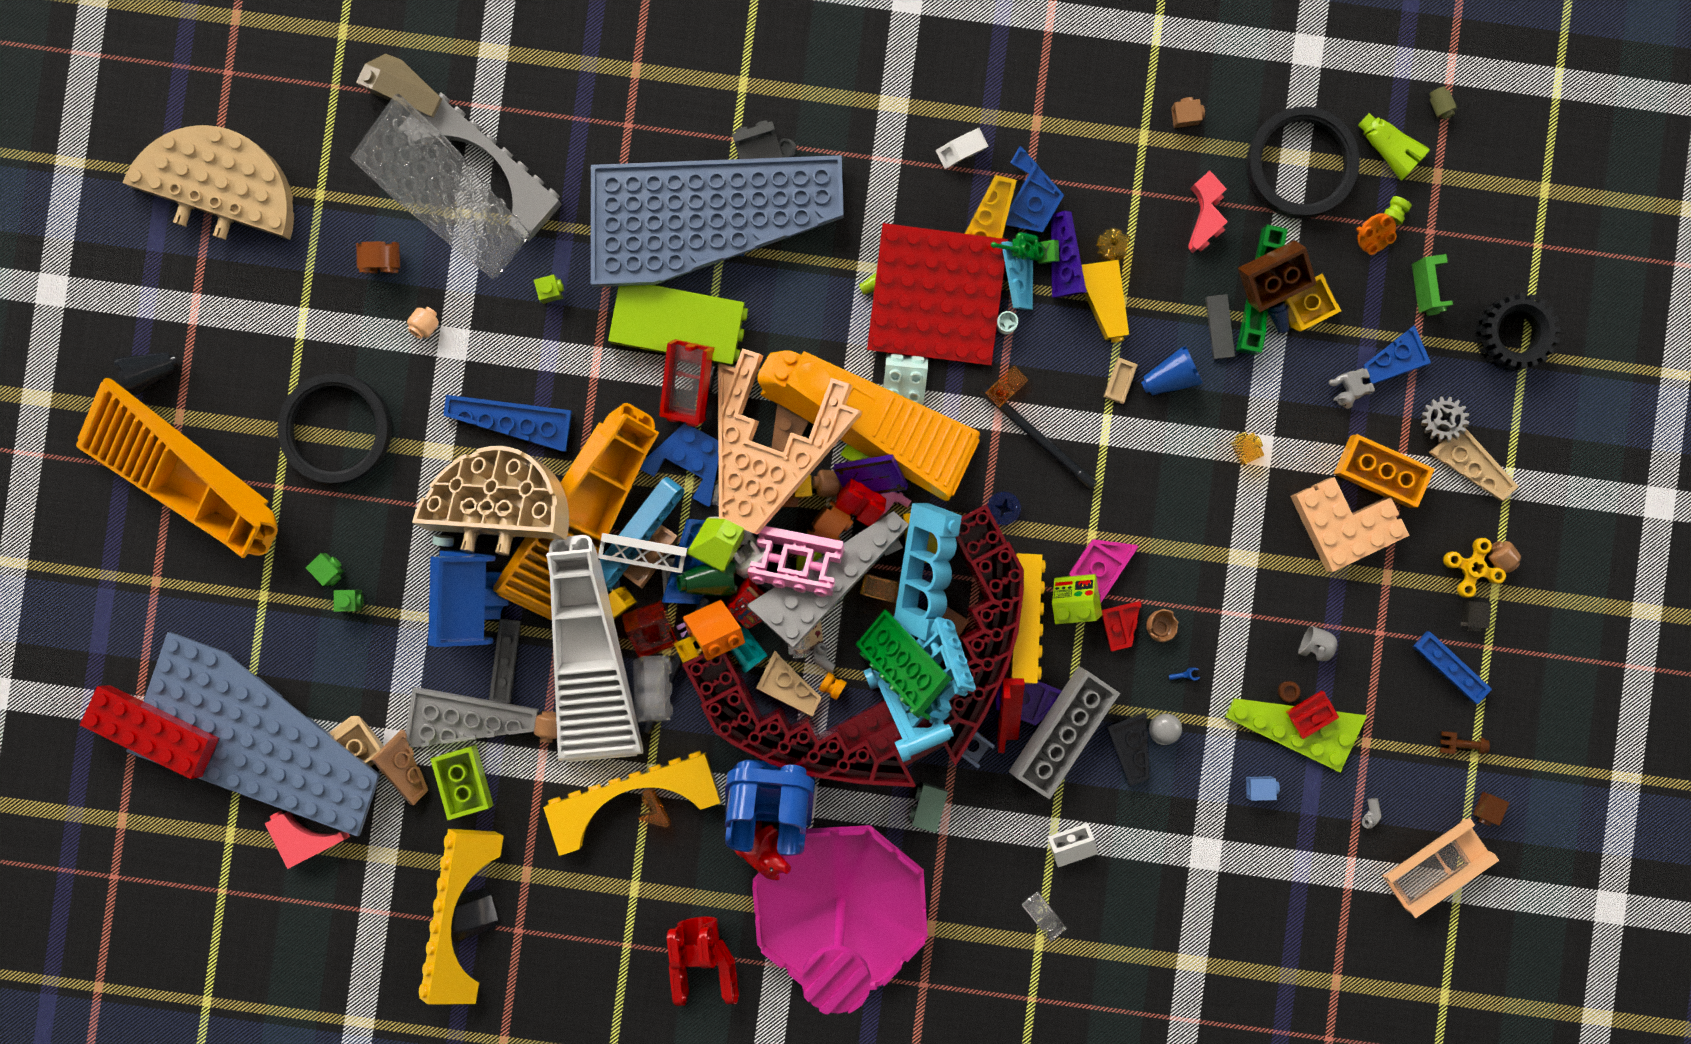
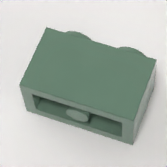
(928, 807)

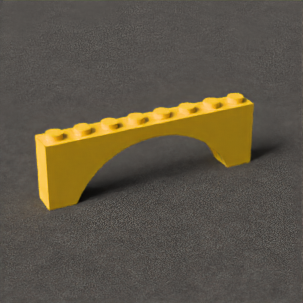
(688, 777)
(463, 857)

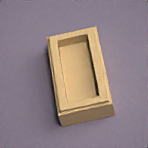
(1120, 380)

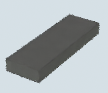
(1220, 326)

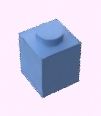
(1262, 788)

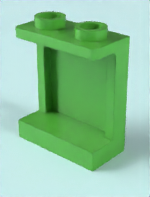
(1427, 285)

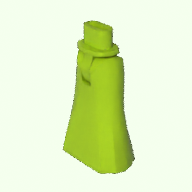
(1396, 148)

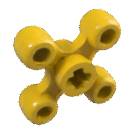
(1481, 571)

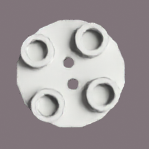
(747, 554)

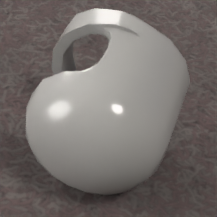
(1317, 636)
(1165, 729)

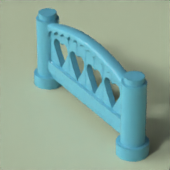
(913, 738)

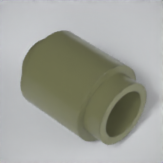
(1443, 103)

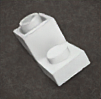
(962, 148)

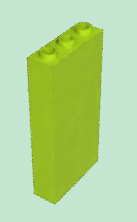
(655, 315)

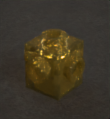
(1119, 241)

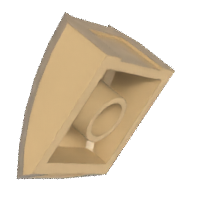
(358, 738)

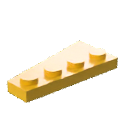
(993, 209)

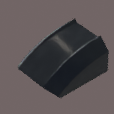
(473, 914)

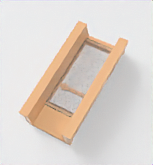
(1440, 868)

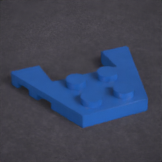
(1036, 198)
(693, 452)

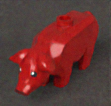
(764, 853)

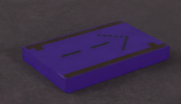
(876, 473)

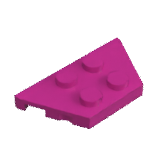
(1105, 560)

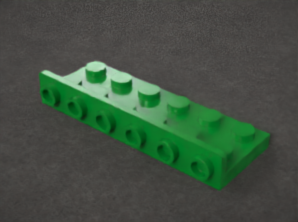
(903, 663)

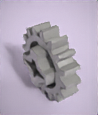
(1450, 426)

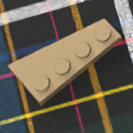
(1475, 464)

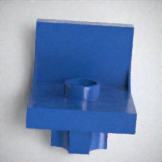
(462, 599)

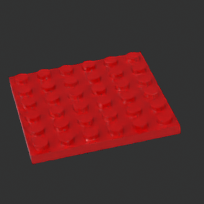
(936, 294)

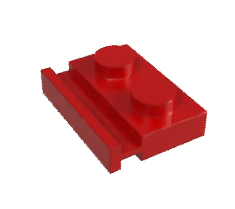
(1312, 714)

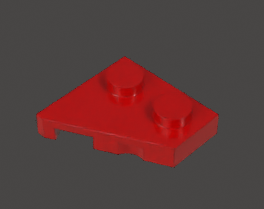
(1120, 624)

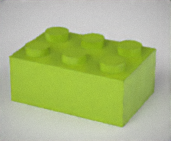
(462, 782)

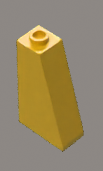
(1106, 298)

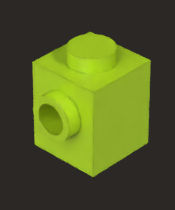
(549, 288)

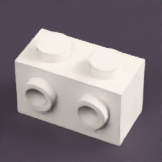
(1072, 845)

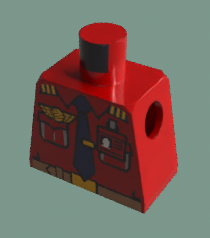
(737, 604)

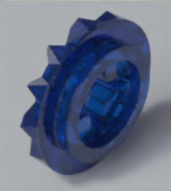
(1012, 503)

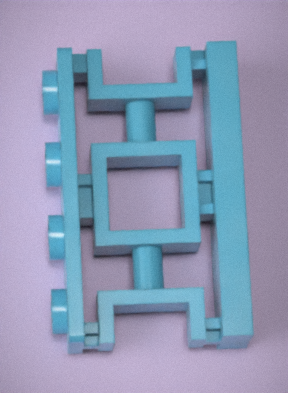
(955, 663)

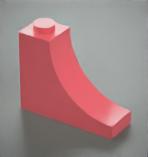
(297, 842)

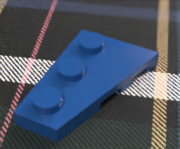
(1398, 358)

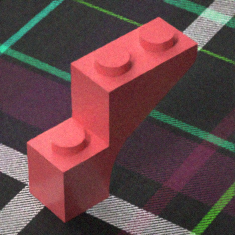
(1210, 220)

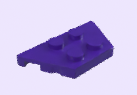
(1036, 701)

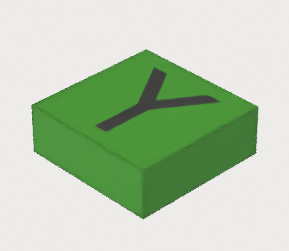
(1051, 252)

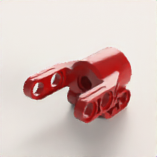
(697, 944)

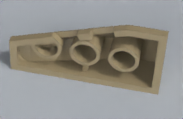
(392, 76)

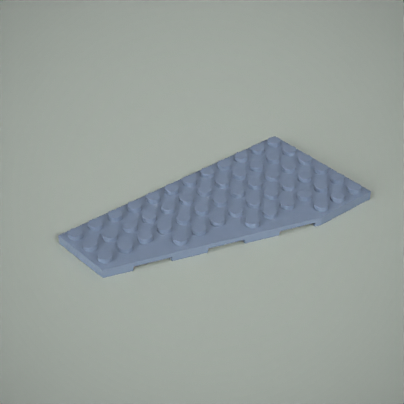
(690, 214)
(264, 741)

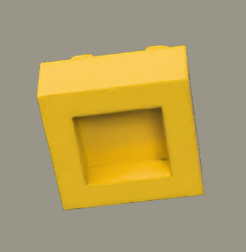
(687, 649)

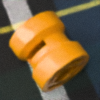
(832, 685)

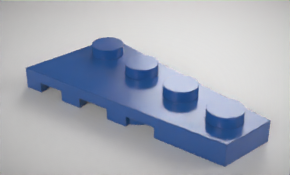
(671, 593)

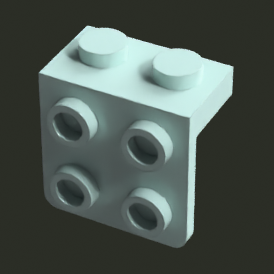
(906, 376)

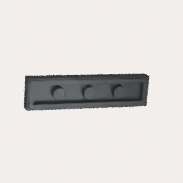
(505, 660)

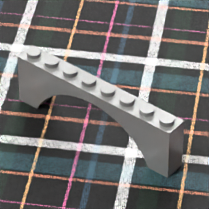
(530, 199)

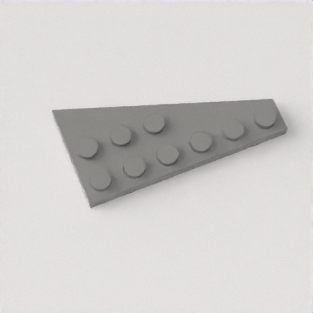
(452, 718)

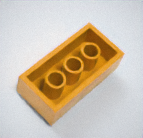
(1384, 471)

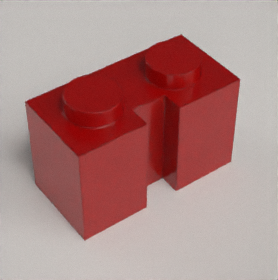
(861, 502)

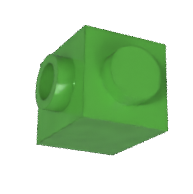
(325, 569)
(348, 600)

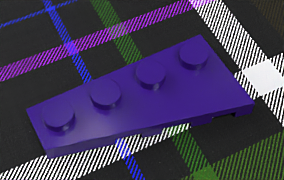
(1067, 272)

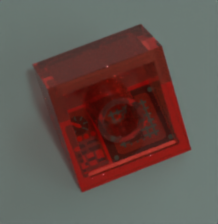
(650, 629)

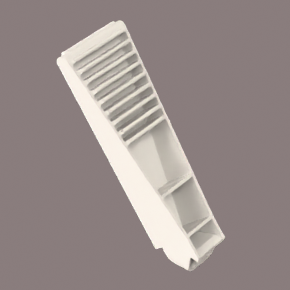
(590, 677)

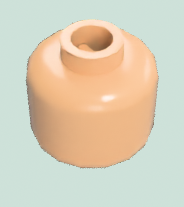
(422, 322)

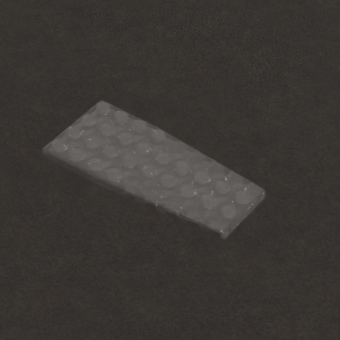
(439, 187)

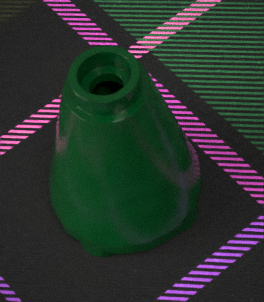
(708, 581)

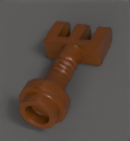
(1481, 745)

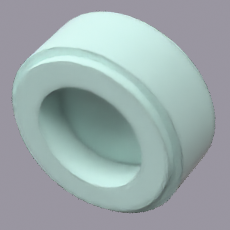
(442, 540)

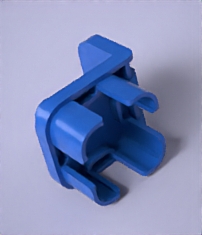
(768, 794)

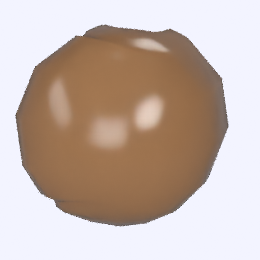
(1162, 625)

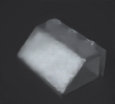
(652, 689)

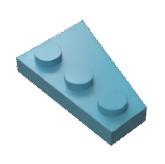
(1019, 278)

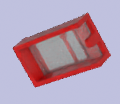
(686, 382)

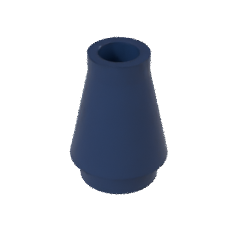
(1280, 316)

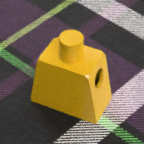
(620, 601)

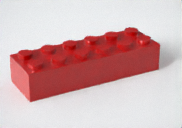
(149, 731)

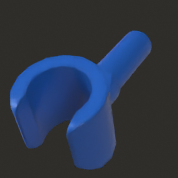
(1187, 674)

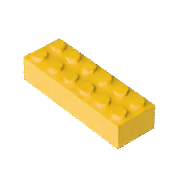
(1027, 648)

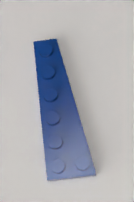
(528, 422)

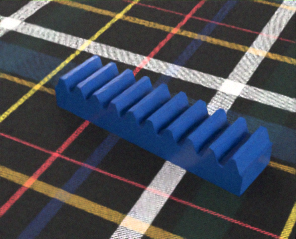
(1452, 667)

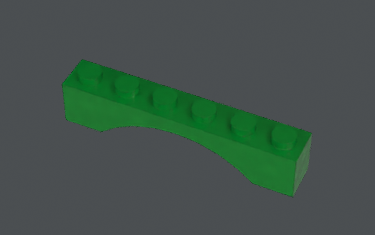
(1254, 322)

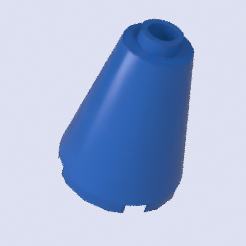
(1172, 374)

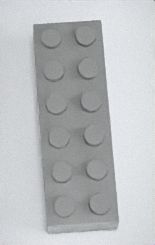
(1064, 732)

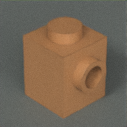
(1187, 112)

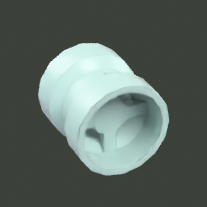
(1007, 319)

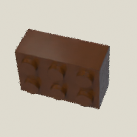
(1277, 276)

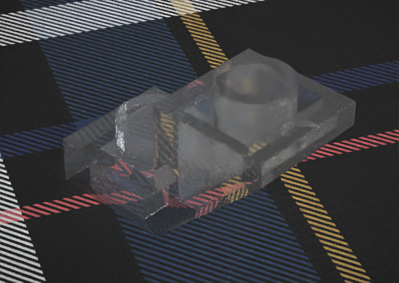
(1044, 916)

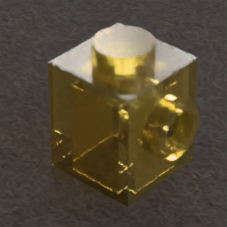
(1247, 447)

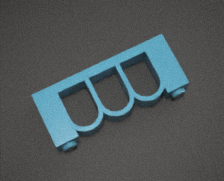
(945, 527)

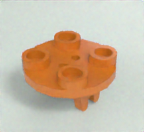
(1376, 233)

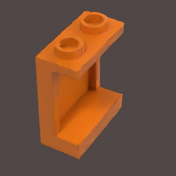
(714, 629)

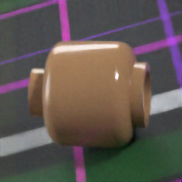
(826, 484)
(1504, 556)
(546, 726)

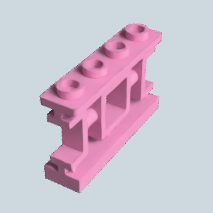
(801, 545)

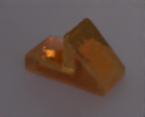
(658, 814)

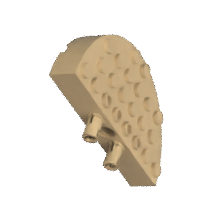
(218, 175)
(495, 494)

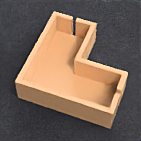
(1343, 535)

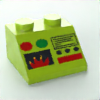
(1076, 599)

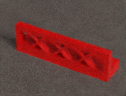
(1010, 711)

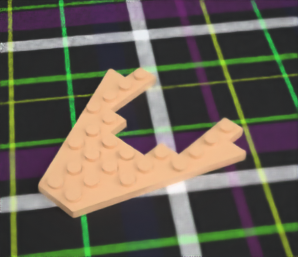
(757, 478)

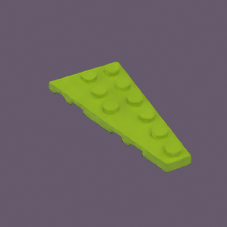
(1327, 745)

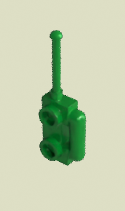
(1024, 247)

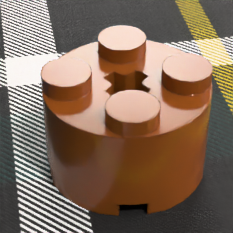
(376, 256)
(830, 522)

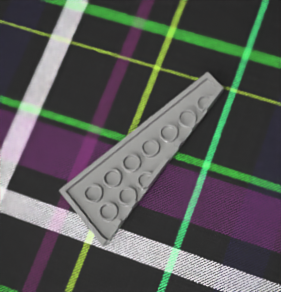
(797, 613)

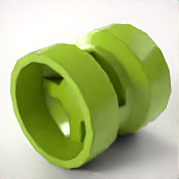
(1398, 208)

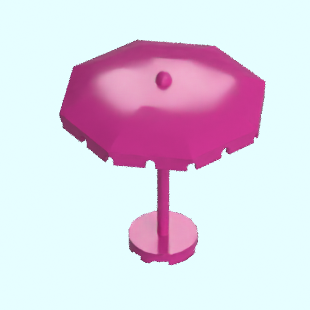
(842, 915)

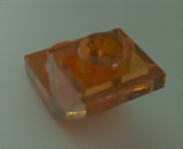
(1006, 386)
(880, 588)

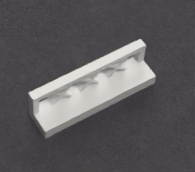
(631, 542)

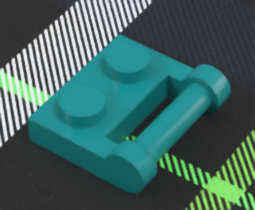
(750, 652)

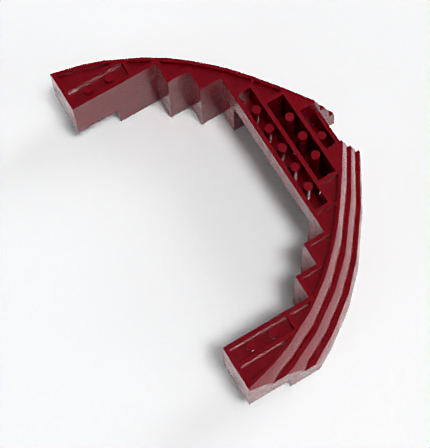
(864, 745)

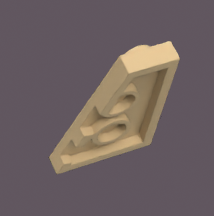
(787, 686)

